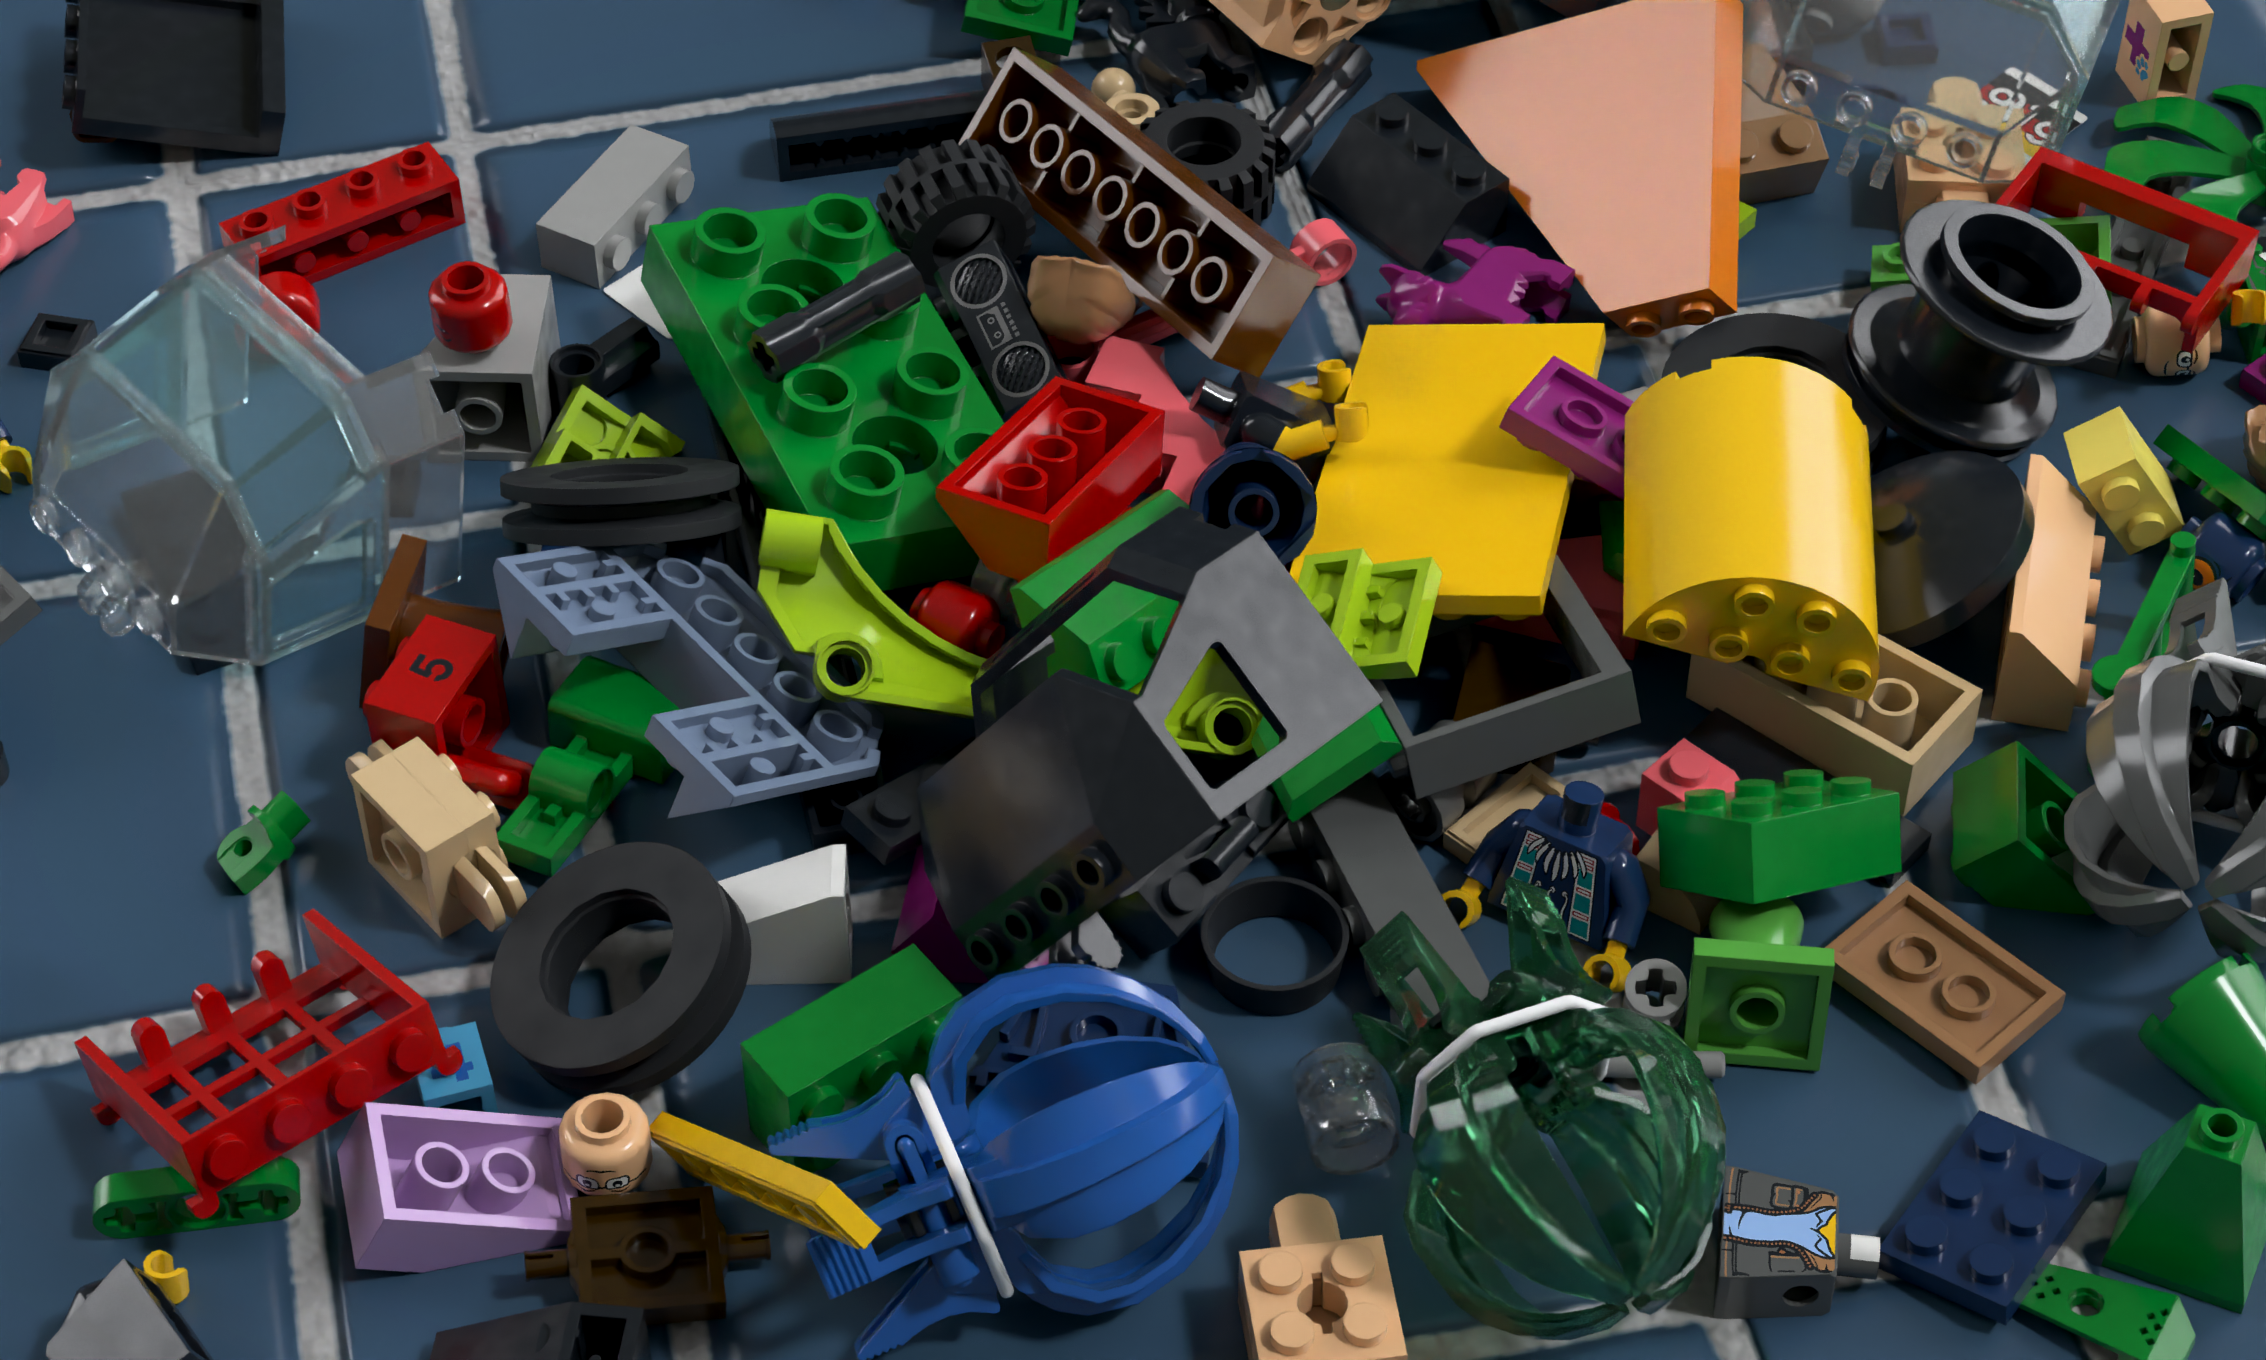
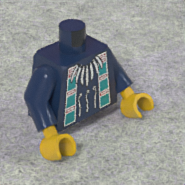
(1579, 861)

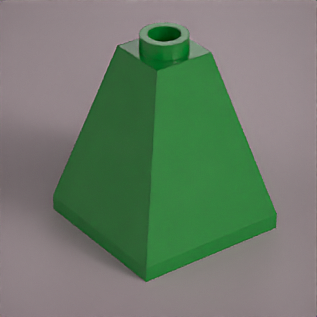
(2196, 1210)

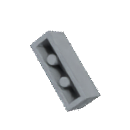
(613, 204)

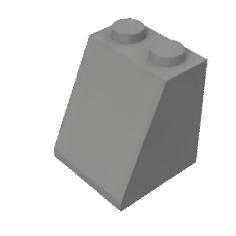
(505, 391)

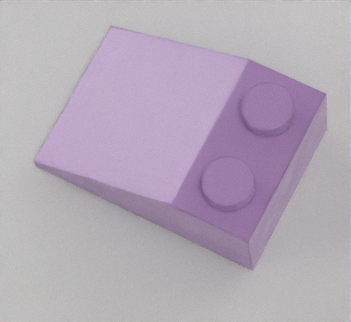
(451, 1186)

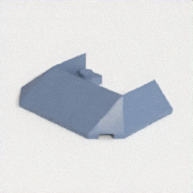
(709, 645)

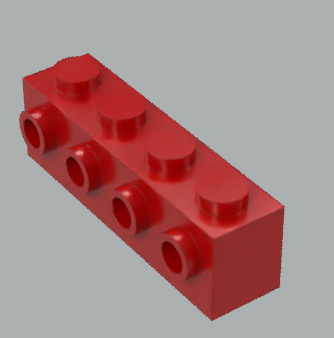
(356, 215)

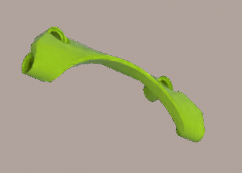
(834, 607)

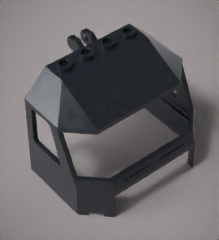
(1082, 782)

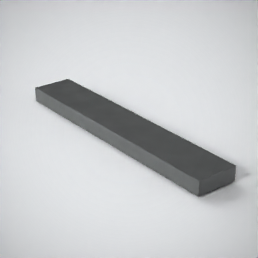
(2140, 252)

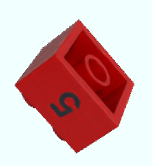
(442, 689)

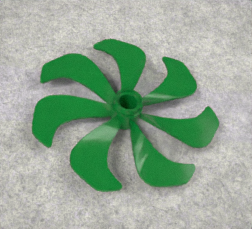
(2234, 159)

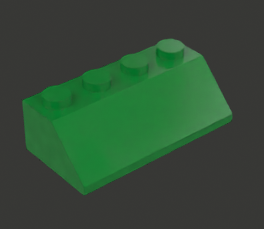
(1122, 625)

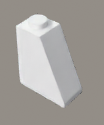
(798, 918)

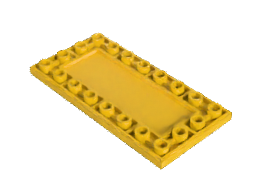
(1441, 471)

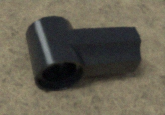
(603, 363)

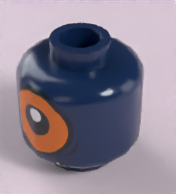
(2228, 552)

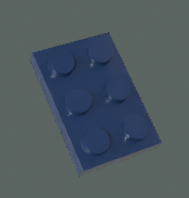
(1992, 1217)

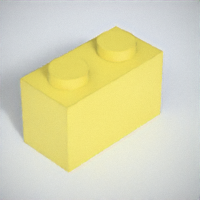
(2123, 480)

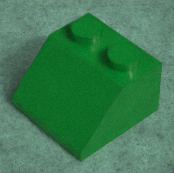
(2012, 833)

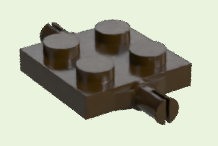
(650, 1253)

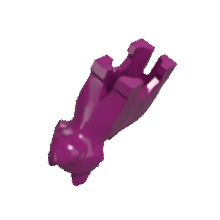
(1495, 289)

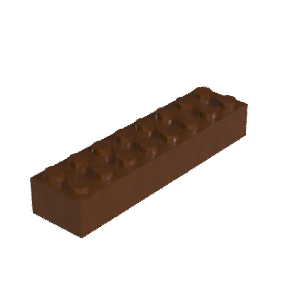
(1143, 214)

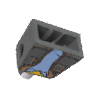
(1782, 1248)

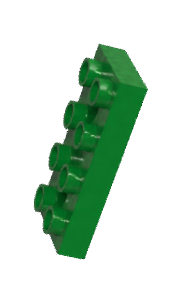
(861, 426)

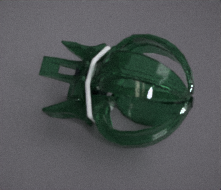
(1529, 1061)

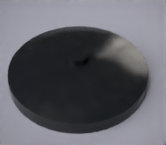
(1945, 541)

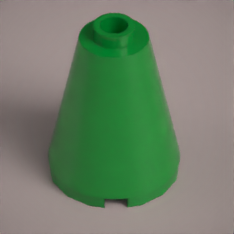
(2218, 1036)

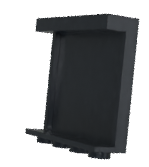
(177, 72)

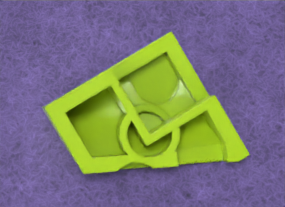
(598, 430)

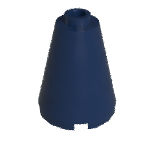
(1261, 492)

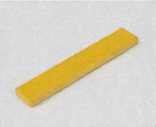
(764, 1180)

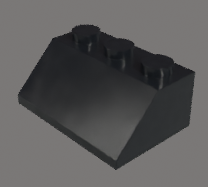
(1410, 185)

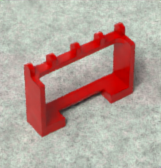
(2216, 243)

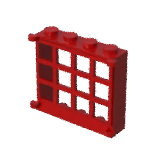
(294, 1105)

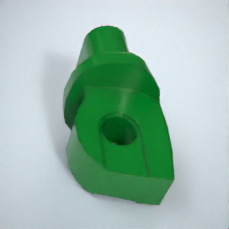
(264, 840)

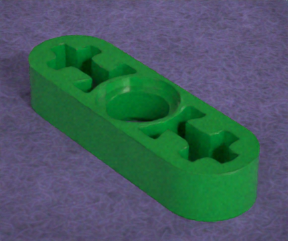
(152, 1201)

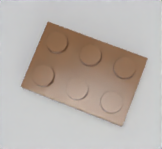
(1943, 982)

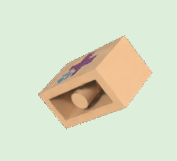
(2164, 47)

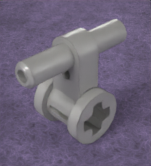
(1670, 982)

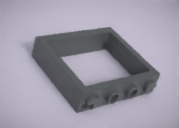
(1531, 726)

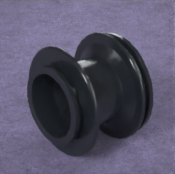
(1971, 339)

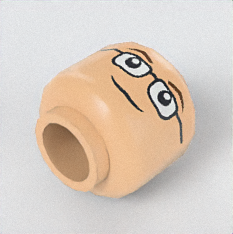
(2159, 342)
(605, 1144)

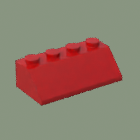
(1053, 475)

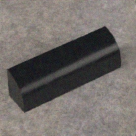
(868, 134)

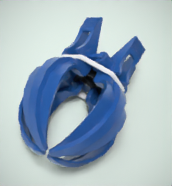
(1039, 1152)

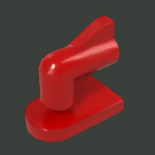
(496, 775)

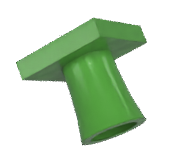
(1758, 988)

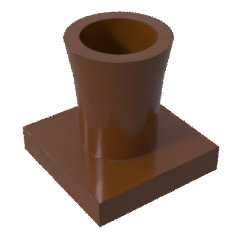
(402, 607)

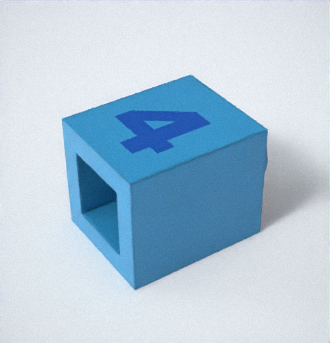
(468, 1087)

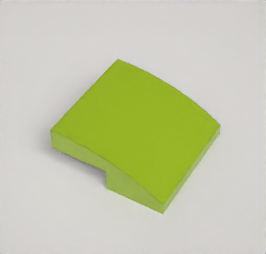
(1374, 609)

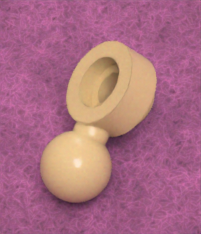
(1118, 91)

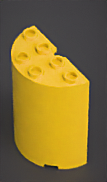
(1753, 523)

